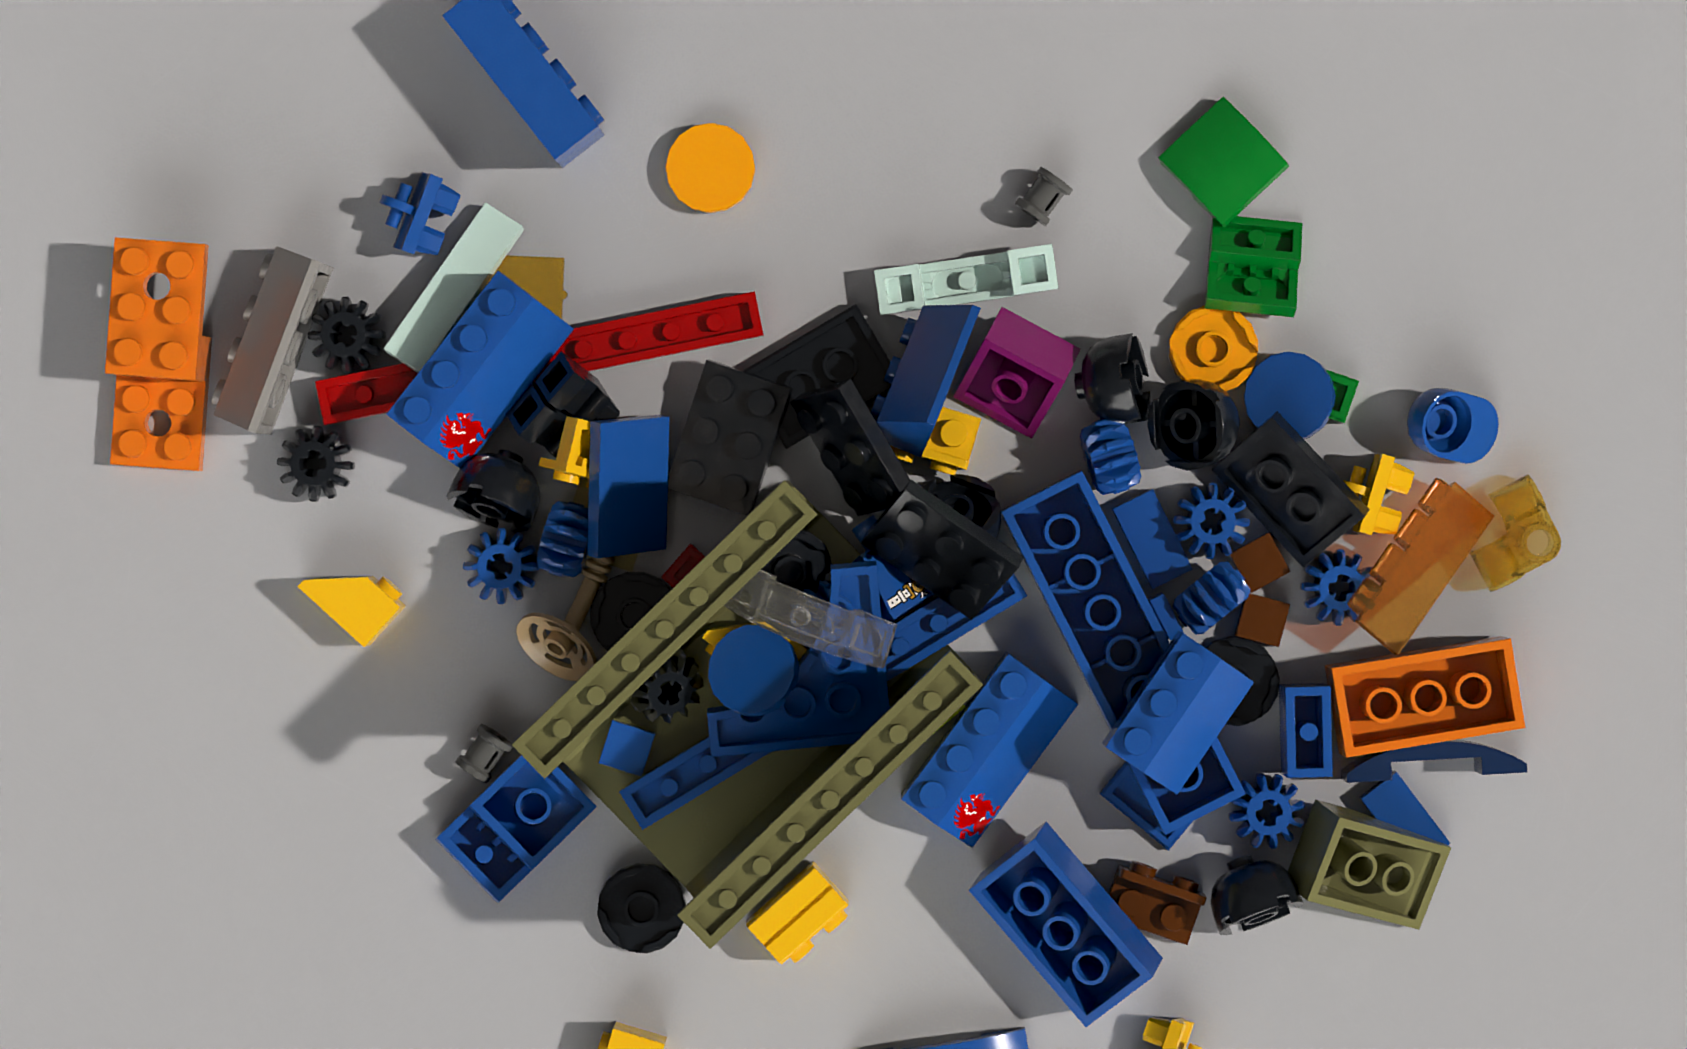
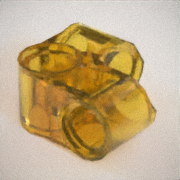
(1522, 513)

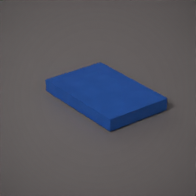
(628, 485)

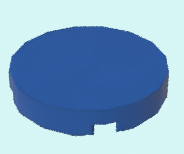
(1294, 388)
(753, 670)

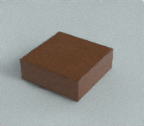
(1259, 562)
(1262, 620)

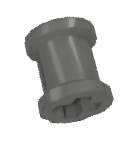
(1043, 196)
(484, 753)

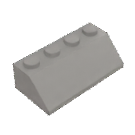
(272, 340)

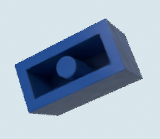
(1305, 730)

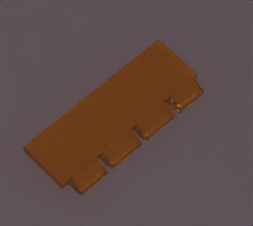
(1418, 575)

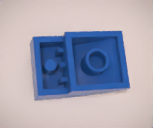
(514, 826)

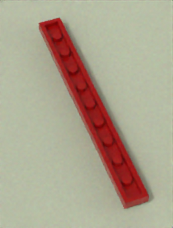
(590, 346)

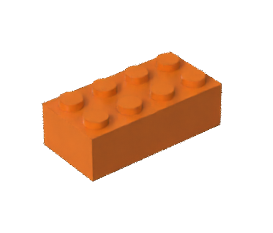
(1425, 696)

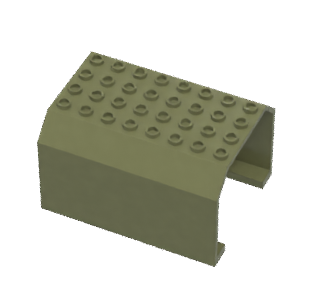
(770, 815)

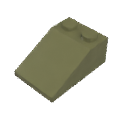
(1366, 865)

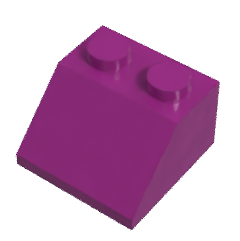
(1017, 372)

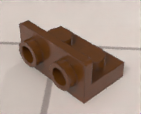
(1156, 903)

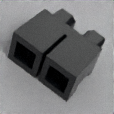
(562, 392)

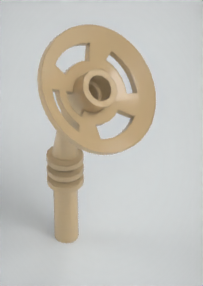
(565, 633)

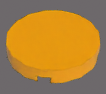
(710, 168)
(1213, 347)

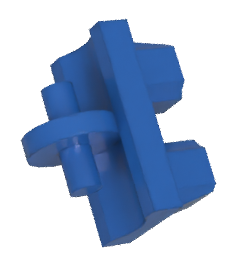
(427, 195)

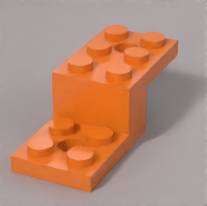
(158, 353)

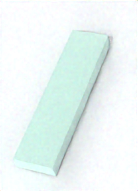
(454, 287)

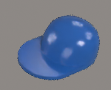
(1452, 425)

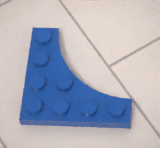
(832, 697)

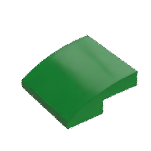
(1223, 161)
(1254, 266)

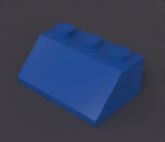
(923, 374)
(1177, 712)

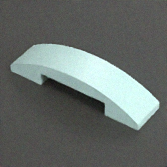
(966, 279)

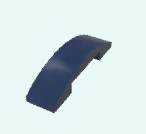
(1486, 760)

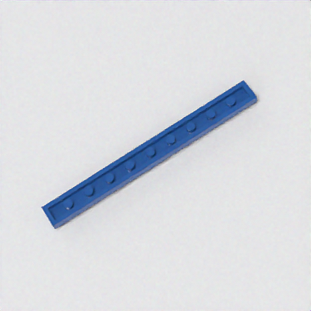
(697, 772)

